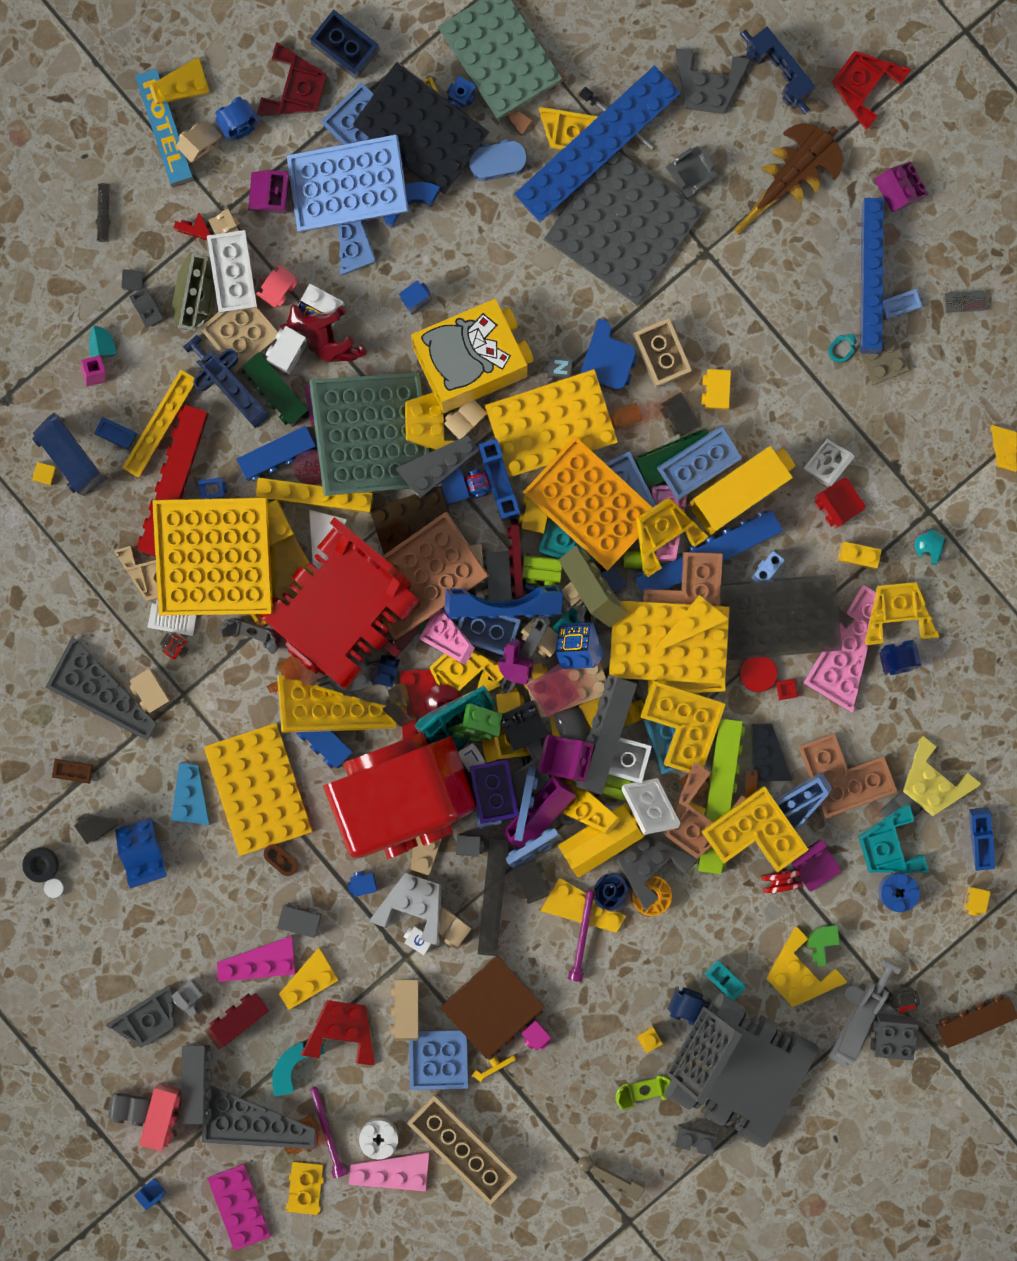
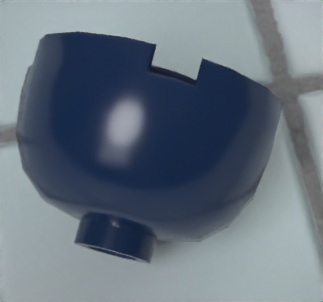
(613, 892)

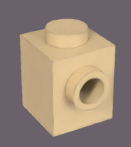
(571, 595)

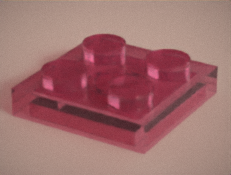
(553, 691)

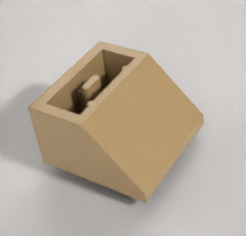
(548, 642)

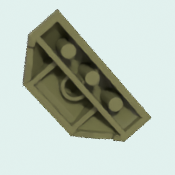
(193, 293)

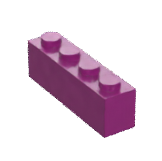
(546, 807)

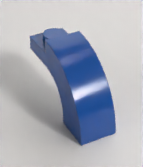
(416, 193)

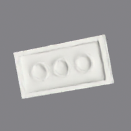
(232, 271)

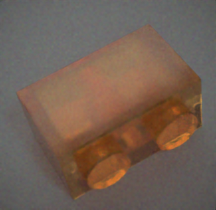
(626, 417)

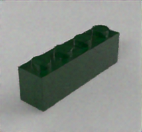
(275, 389)

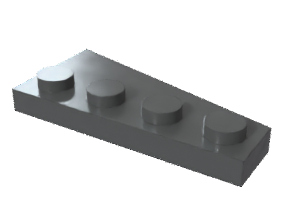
(433, 468)

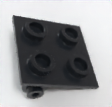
(523, 725)

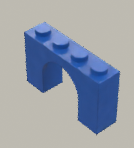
(499, 480)

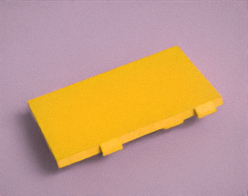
(305, 1188)

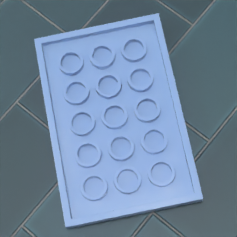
(347, 183)

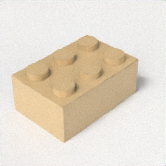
(662, 353)

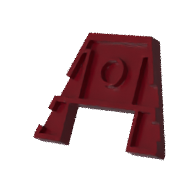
(302, 87)

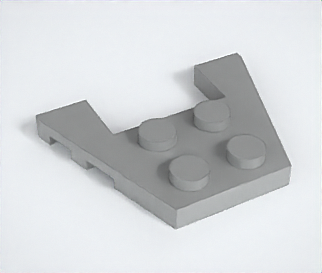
(417, 898)

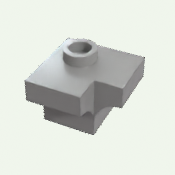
(187, 997)

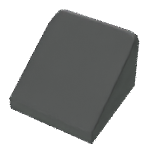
(132, 280)

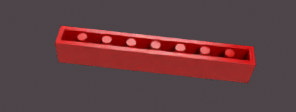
(177, 468)

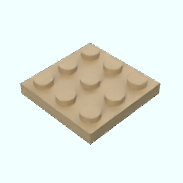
(241, 330)

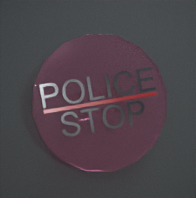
(307, 468)

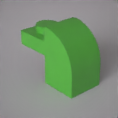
(819, 937)

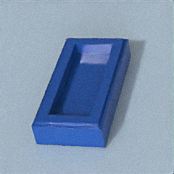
(115, 433)

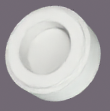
(53, 888)

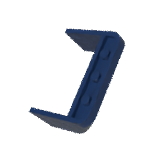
(68, 455)

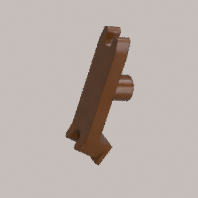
(750, 783)

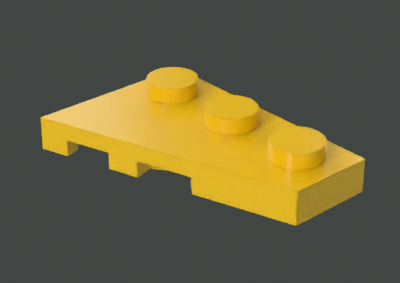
(181, 84)
(309, 980)

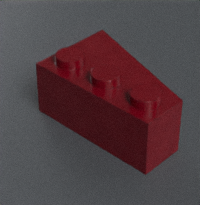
(236, 1020)

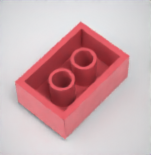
(161, 1117)

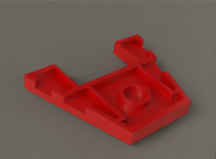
(858, 79)
(344, 1023)

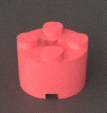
(277, 286)

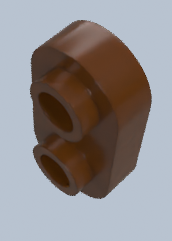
(280, 860)

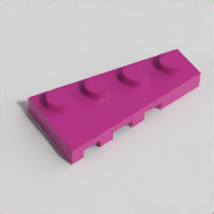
(261, 962)

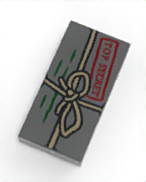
(964, 302)

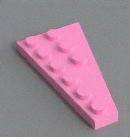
(839, 672)

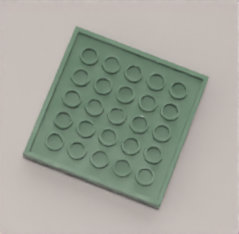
(363, 431)

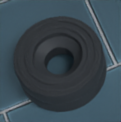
(30, 869)

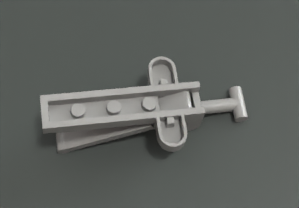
(868, 1004)

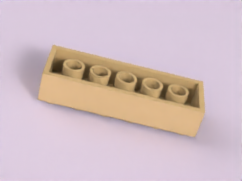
(462, 1148)

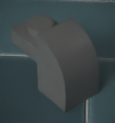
(146, 307)

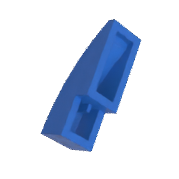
(982, 838)

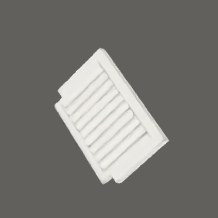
(172, 623)

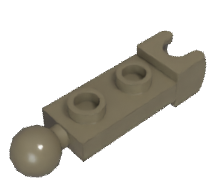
(632, 1189)

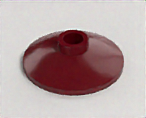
(438, 694)

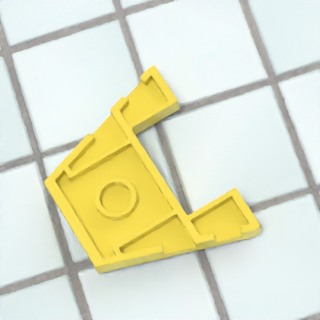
(931, 788)

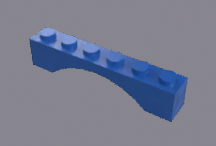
(541, 601)

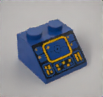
(578, 646)

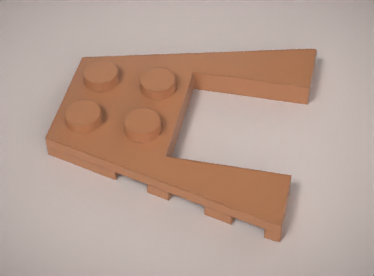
(692, 822)

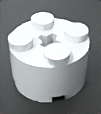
(376, 1149)

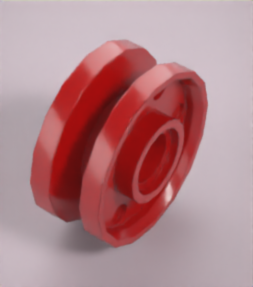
(782, 881)

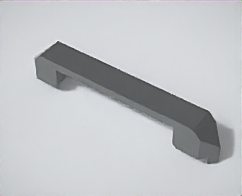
(529, 647)

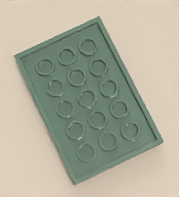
(500, 55)

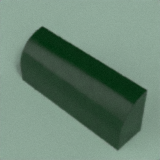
(652, 459)

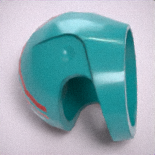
(929, 541)

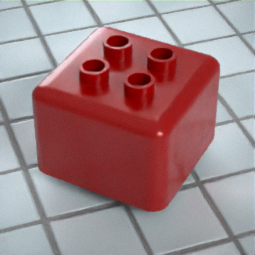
(400, 796)

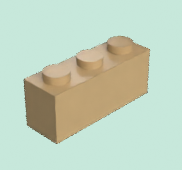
(405, 1010)

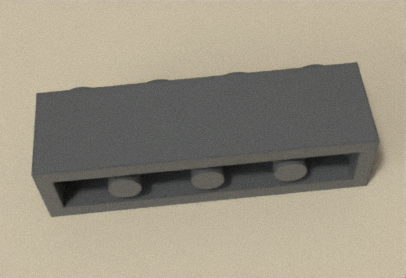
(196, 1084)

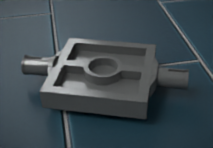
(361, 682)

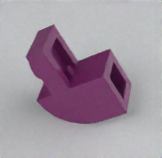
(513, 667)

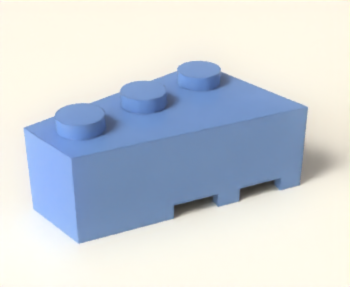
(803, 799)

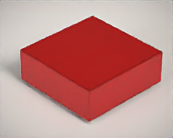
(786, 689)

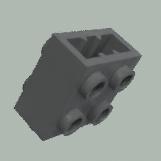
(894, 1037)

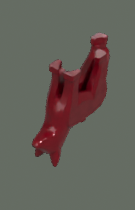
(320, 334)

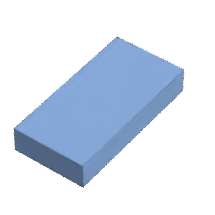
(901, 304)

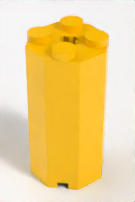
(592, 847)

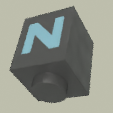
(558, 367)

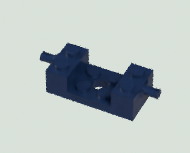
(799, 84)

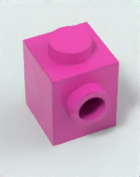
(93, 371)
(536, 1036)

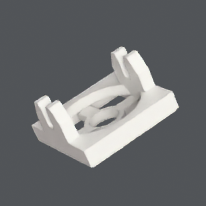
(828, 446)

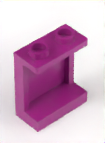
(565, 758)

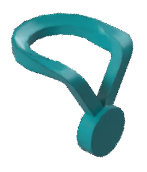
(849, 338)

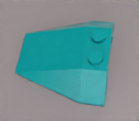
(436, 722)

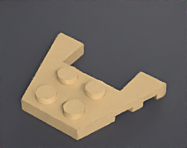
(143, 574)

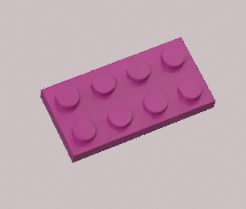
(239, 1207)

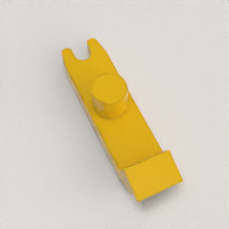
(496, 1065)

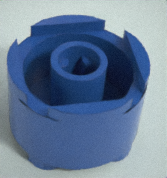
(236, 119)
(909, 896)

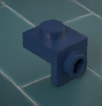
(387, 670)

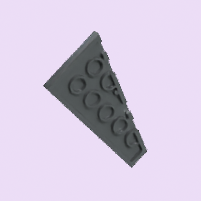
(92, 687)
(247, 1123)

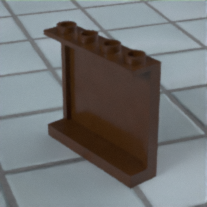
(492, 1007)

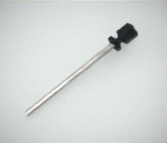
(587, 95)

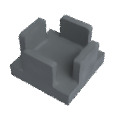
(692, 171)

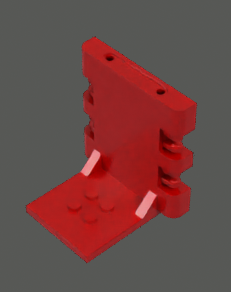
(342, 604)

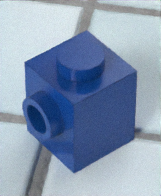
(362, 883)

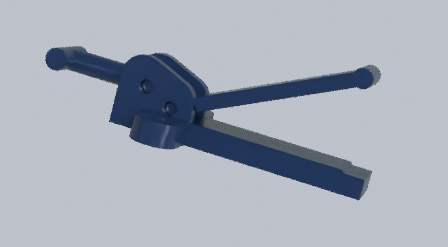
(217, 371)

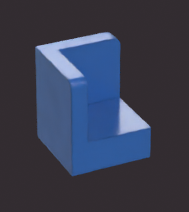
(150, 1194)

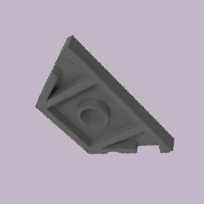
(147, 1019)

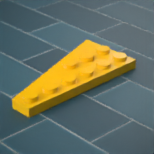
(321, 709)

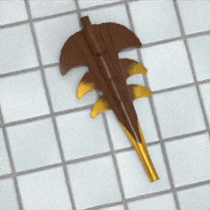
(814, 150)

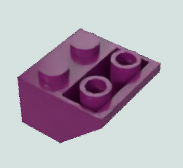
(901, 186)
(269, 191)

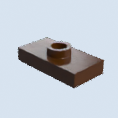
(72, 771)

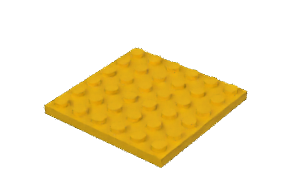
(212, 556)

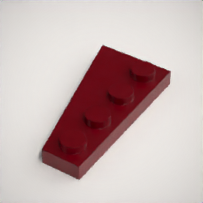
(514, 552)

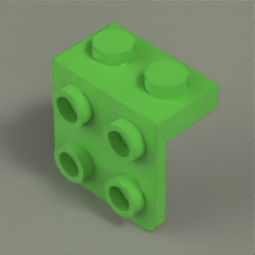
(478, 724)

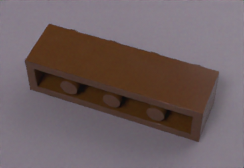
(976, 1021)

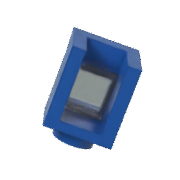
(212, 488)

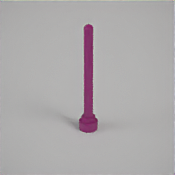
(576, 973)
(338, 1169)

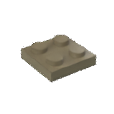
(886, 363)

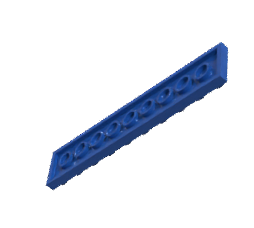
(597, 144)

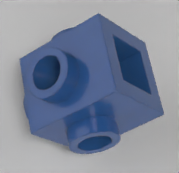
(461, 86)

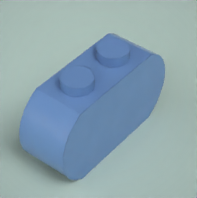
(498, 160)

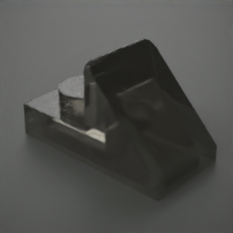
(400, 708)

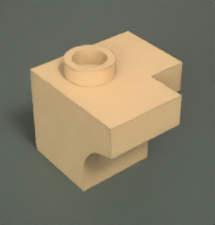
(224, 222)

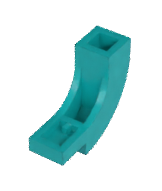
(282, 1074)

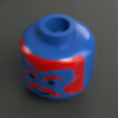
(477, 484)

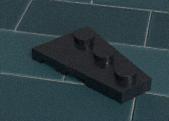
(768, 755)

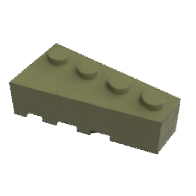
(592, 586)

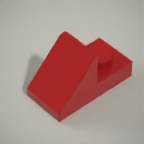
(199, 229)

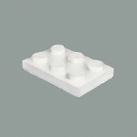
(650, 806)

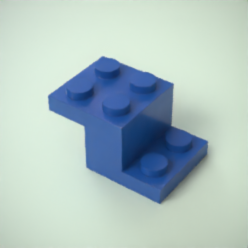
(140, 853)

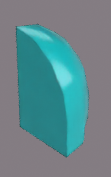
(101, 343)

